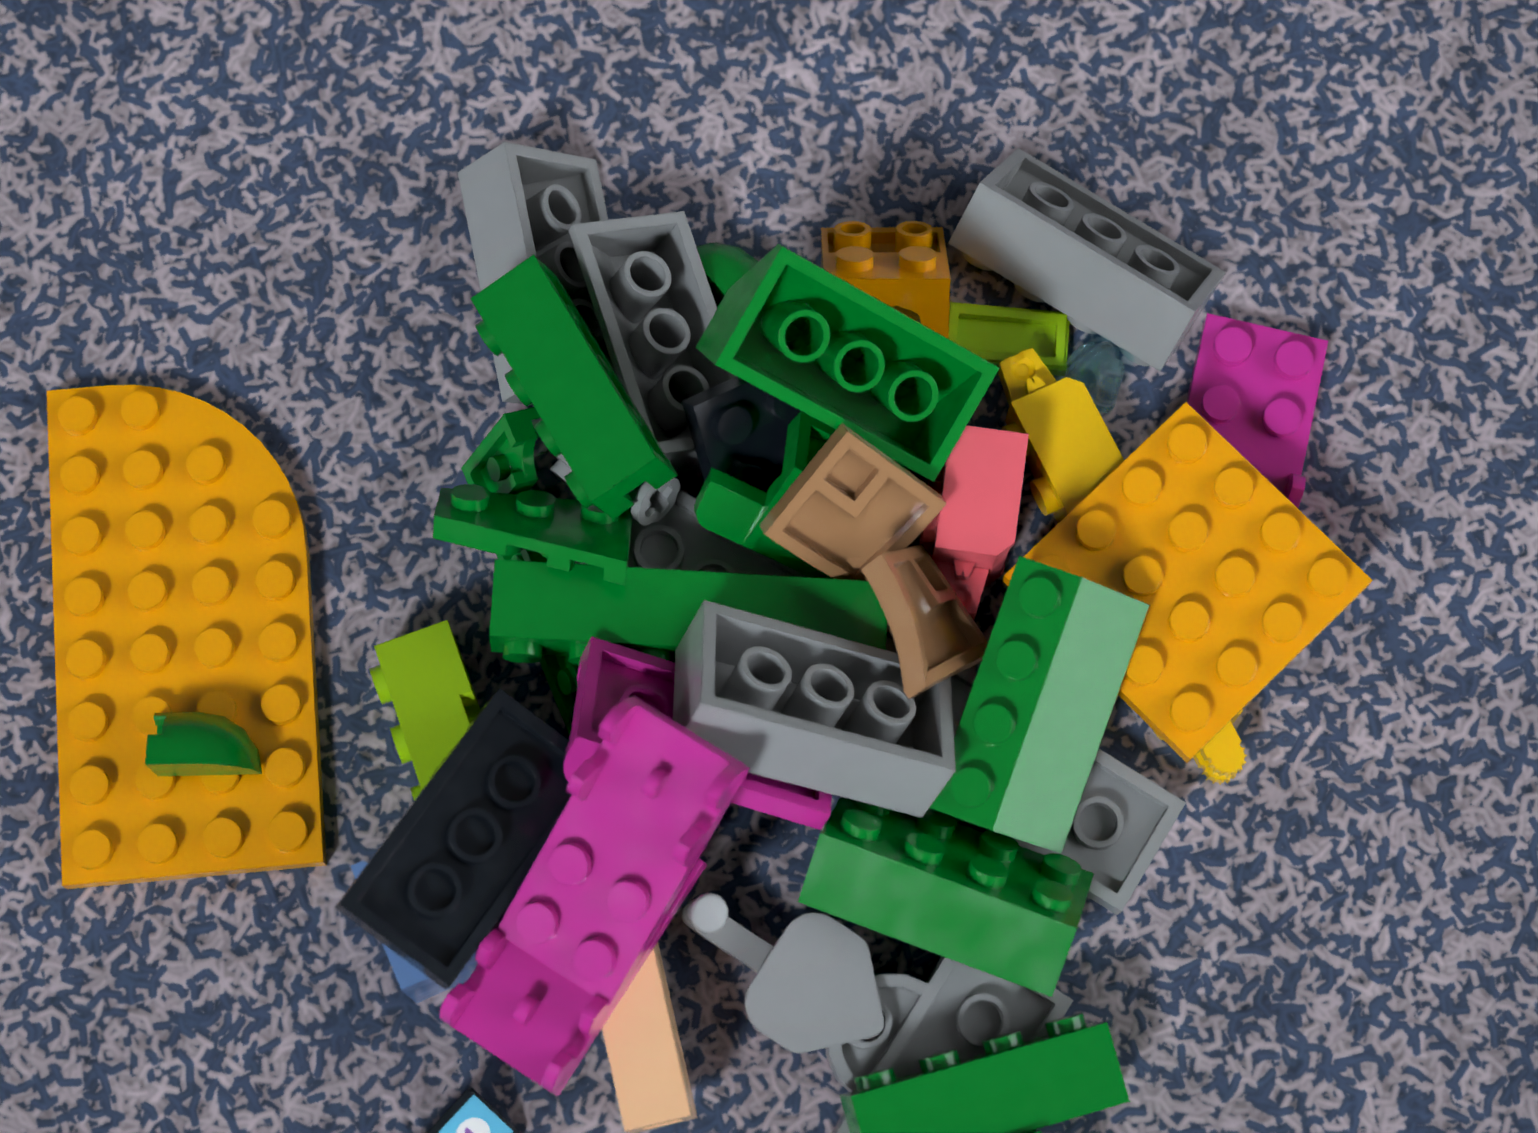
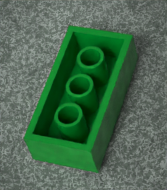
(949, 890)

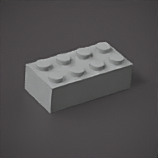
(813, 709)

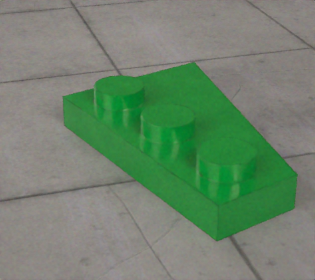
(535, 522)

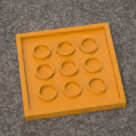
(1221, 561)

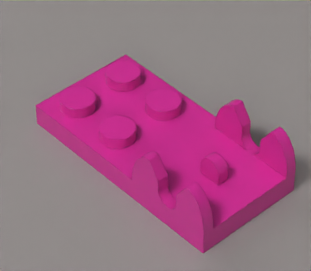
(1260, 394)
(614, 673)
(621, 848)
(531, 1011)

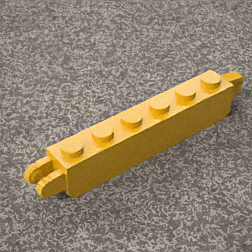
(1069, 458)

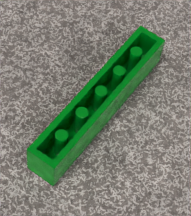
(558, 611)

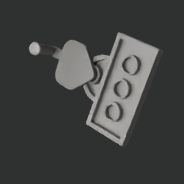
(823, 994)

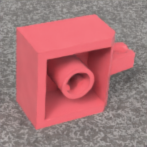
(981, 512)

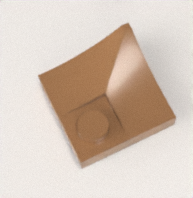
(850, 507)
(925, 617)

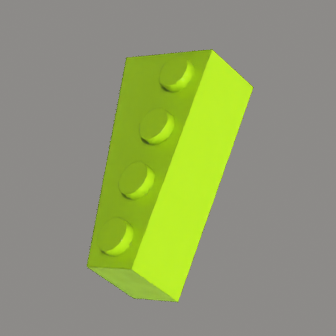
(429, 693)

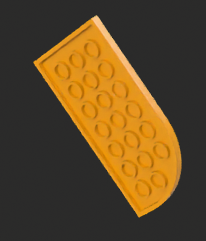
(177, 595)

